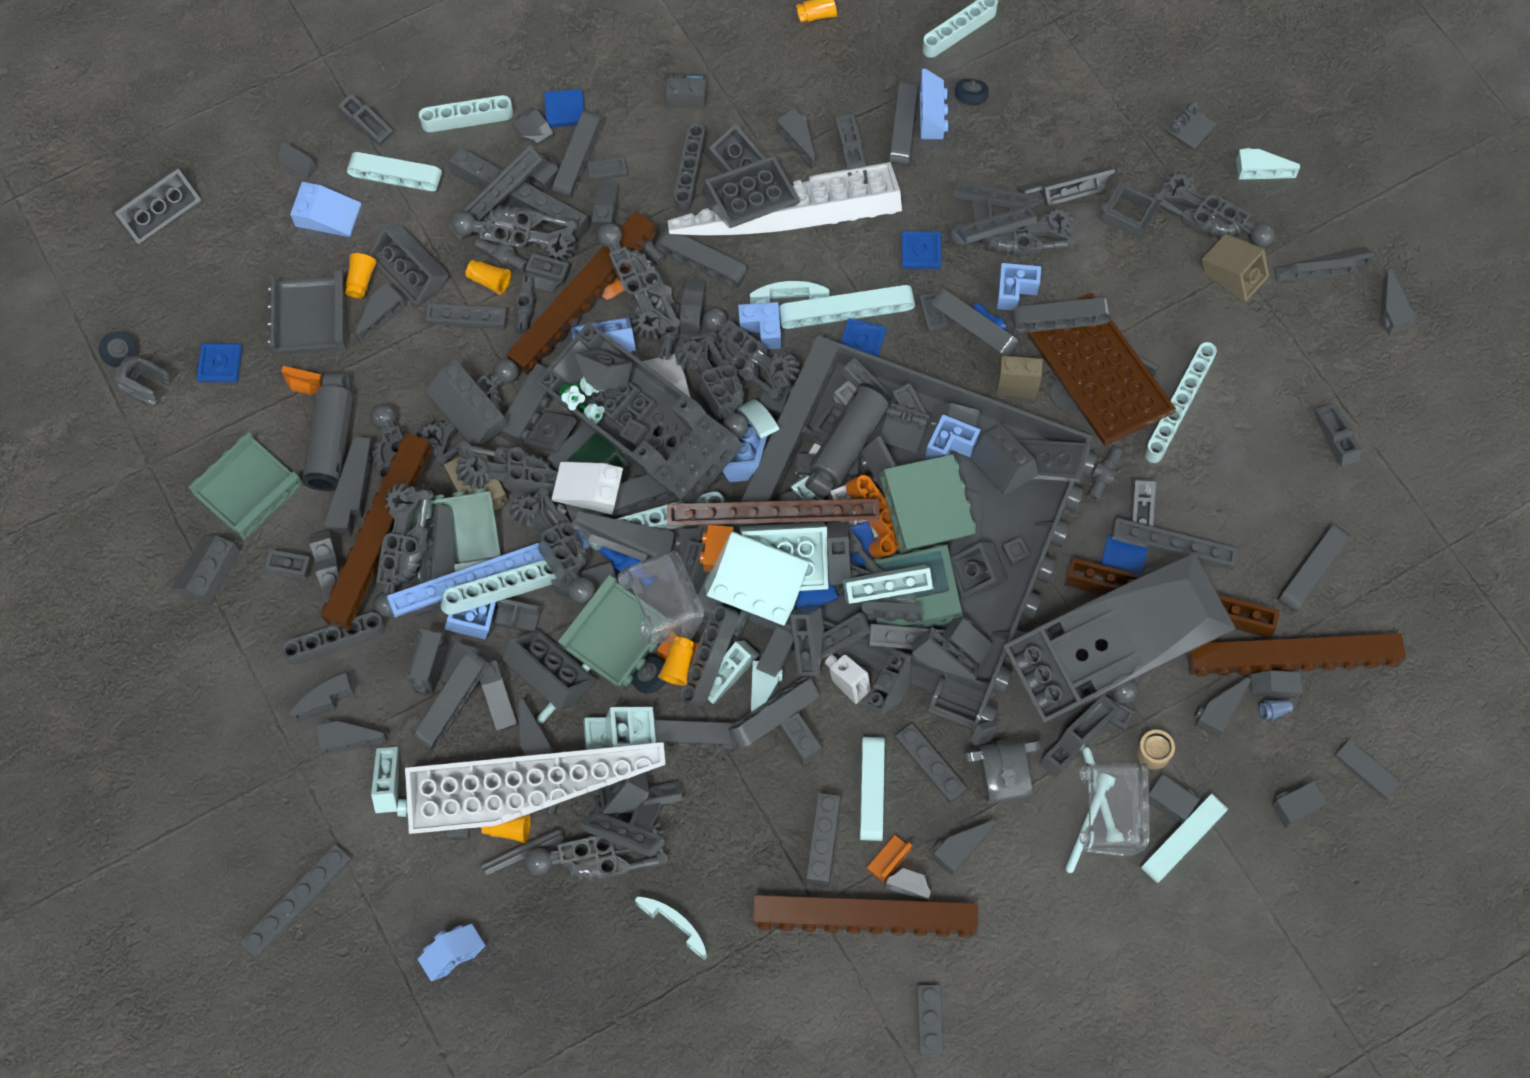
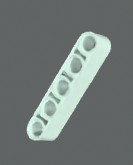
(958, 26)
(479, 112)
(394, 171)
(872, 789)
(1184, 838)

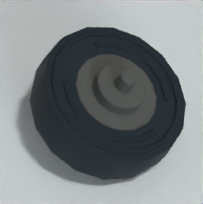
(971, 91)
(115, 347)
(647, 679)

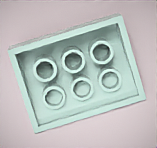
(801, 540)
(756, 578)

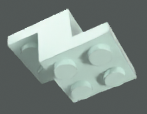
(620, 728)

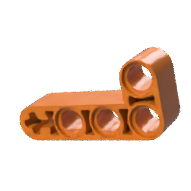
(863, 488)

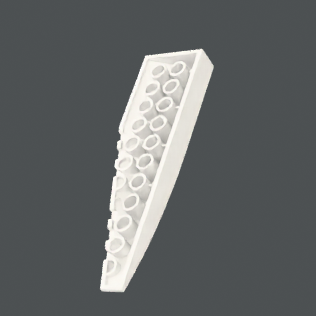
(822, 199)
(512, 787)

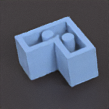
(1016, 280)
(762, 319)
(954, 436)
(471, 622)
(450, 950)

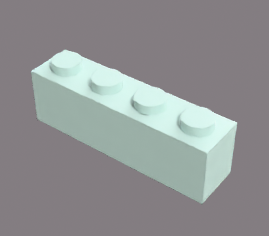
(887, 584)

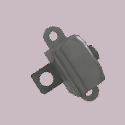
(1004, 768)

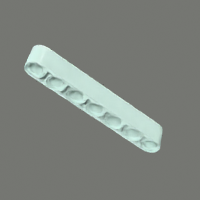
(846, 306)
(1183, 394)
(645, 517)
(499, 584)

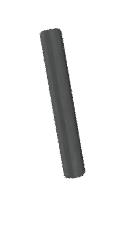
(521, 851)

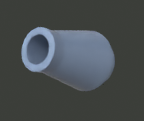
(1273, 709)

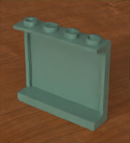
(245, 486)
(927, 503)
(472, 527)
(609, 634)

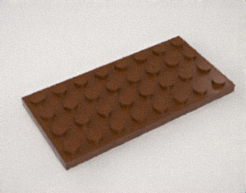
(1104, 378)

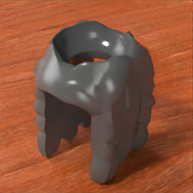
(133, 367)

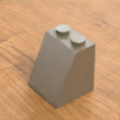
(1236, 266)
(1018, 376)
(498, 495)

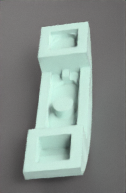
(788, 289)
(758, 417)
(652, 907)

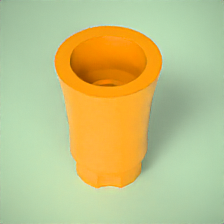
(816, 10)
(359, 274)
(490, 276)
(677, 662)
(515, 829)

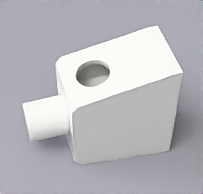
(849, 677)

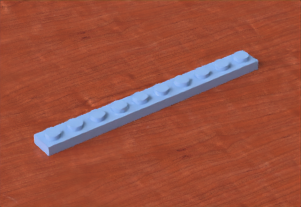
(433, 590)

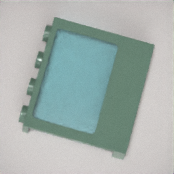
(938, 604)

